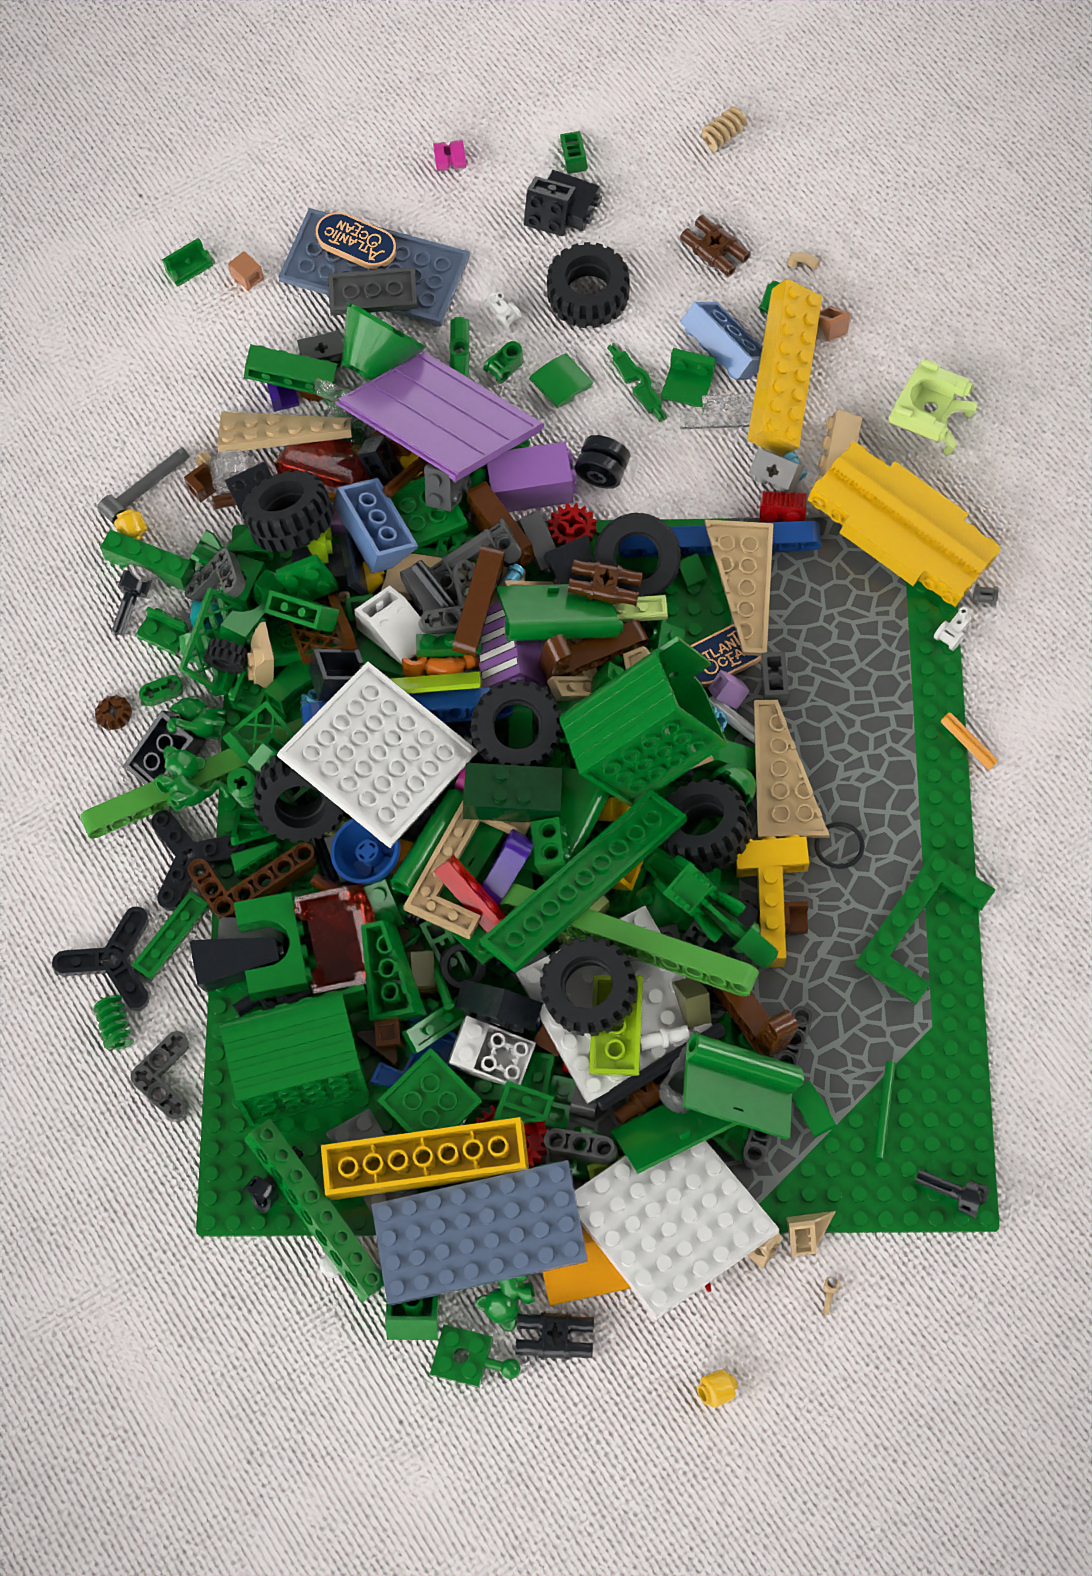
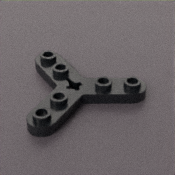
(179, 842)
(121, 945)

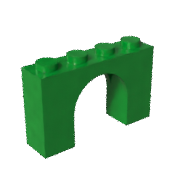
(288, 974)

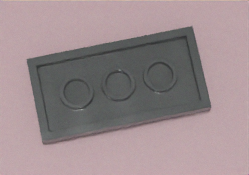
(373, 290)
(365, 1127)

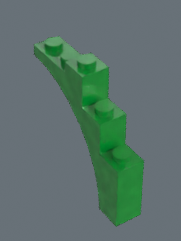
(295, 679)

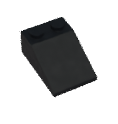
(148, 757)

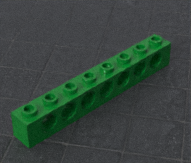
(315, 1210)

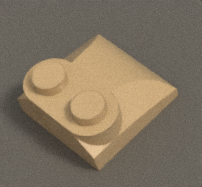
(261, 657)

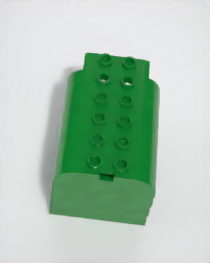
(645, 724)
(296, 1056)

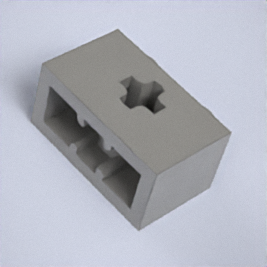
(788, 470)

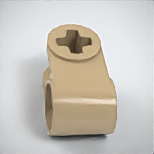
(766, 1251)

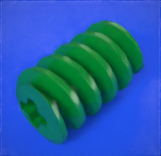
(241, 786)
(111, 1023)

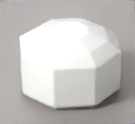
(328, 1268)

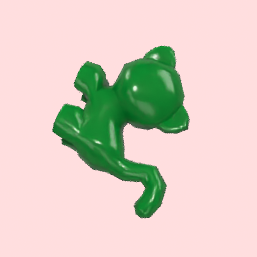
(197, 718)
(181, 768)
(503, 1303)

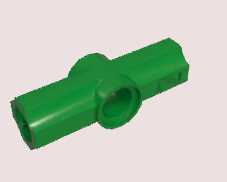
(459, 340)

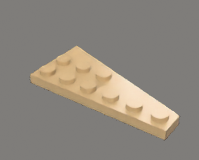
(261, 431)
(744, 567)
(782, 787)

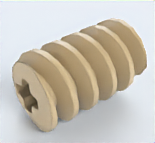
(723, 128)

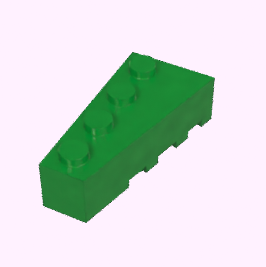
(389, 978)

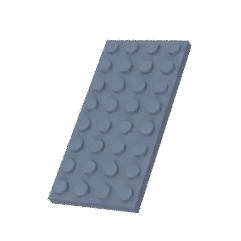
(436, 268)
(479, 1233)

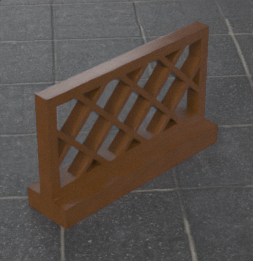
(342, 633)

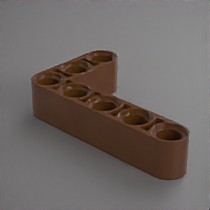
(478, 600)
(562, 660)
(253, 883)
(764, 1033)

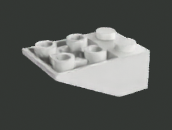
(390, 623)
(490, 1052)

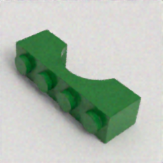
(129, 551)
(241, 625)

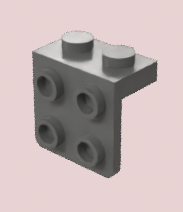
(441, 490)

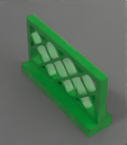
(222, 681)
(244, 751)

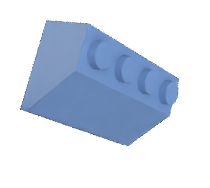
(723, 339)
(374, 524)

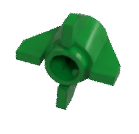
(205, 550)

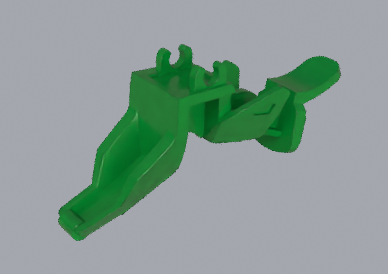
(712, 909)

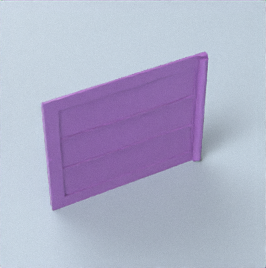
(440, 415)

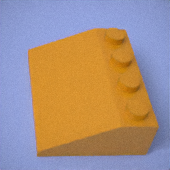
(584, 1279)

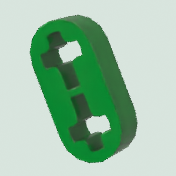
(161, 690)

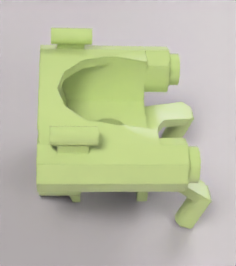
(934, 386)

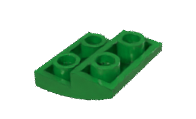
(561, 380)

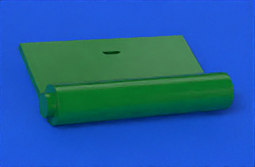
(549, 611)
(580, 810)
(478, 849)
(740, 1085)
(663, 1134)

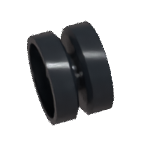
(602, 461)

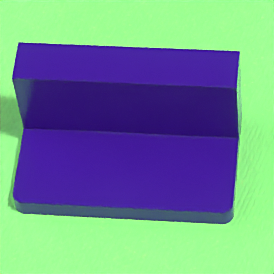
(282, 397)

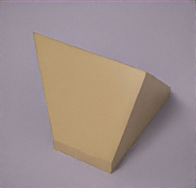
(807, 1231)

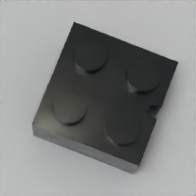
(332, 670)

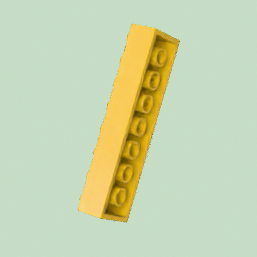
(785, 368)
(424, 1158)

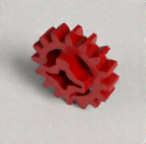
(571, 516)

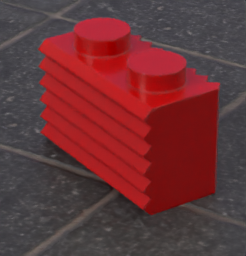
(782, 507)

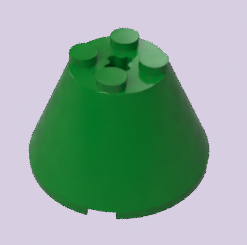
(373, 345)

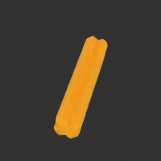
(969, 740)

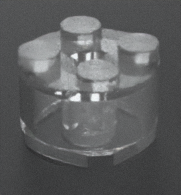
(227, 465)

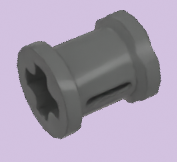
(985, 595)

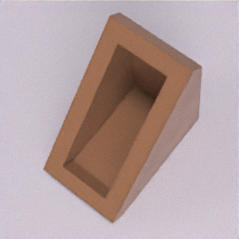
(833, 322)

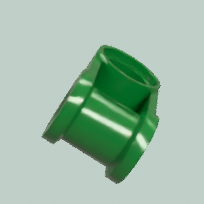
(503, 365)

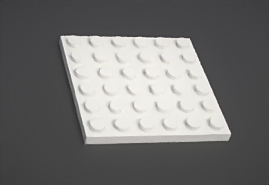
(377, 754)
(659, 1011)
(672, 1223)

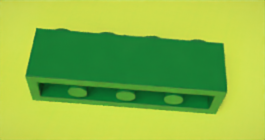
(287, 369)

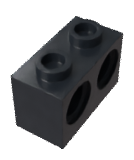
(379, 459)

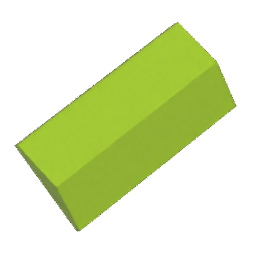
(438, 683)
(619, 1050)

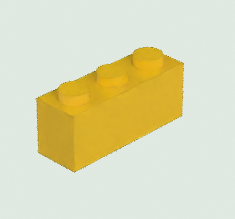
(785, 852)

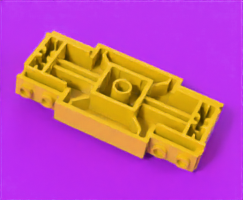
(904, 523)

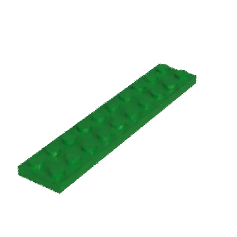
(583, 881)

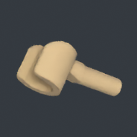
(829, 1295)

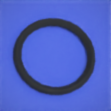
(846, 865)

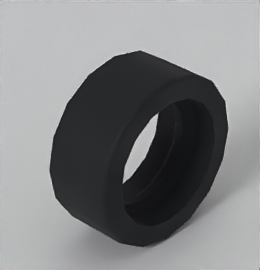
(444, 966)

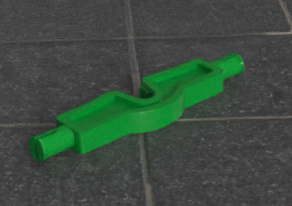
(631, 373)

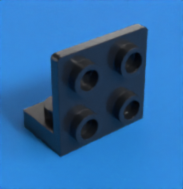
(547, 205)
(242, 483)

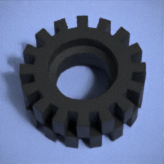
(226, 656)

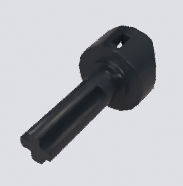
(132, 588)
(263, 1190)
(968, 1197)

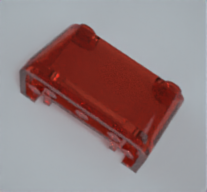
(330, 460)
(336, 935)

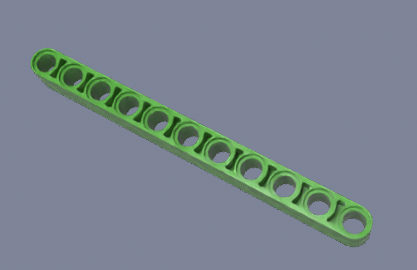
(148, 800)
(653, 947)

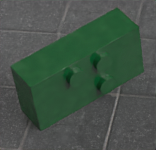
(511, 792)

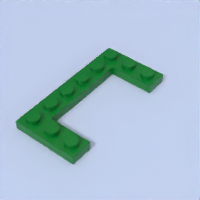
(876, 956)

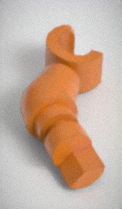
(438, 666)

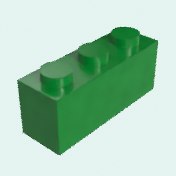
(301, 611)

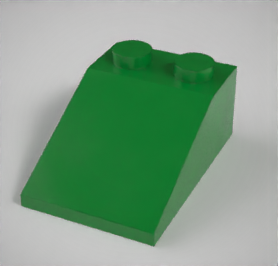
(413, 1319)

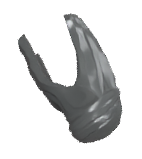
(673, 1085)

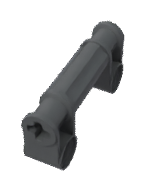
(497, 537)

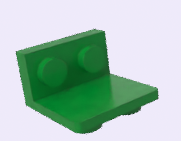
(688, 377)

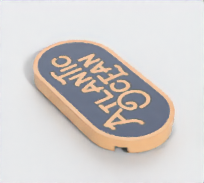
(356, 240)
(724, 654)

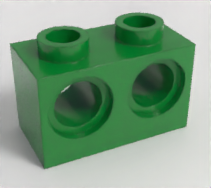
(546, 846)

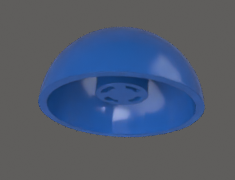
(354, 854)

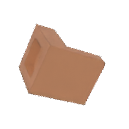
(245, 270)

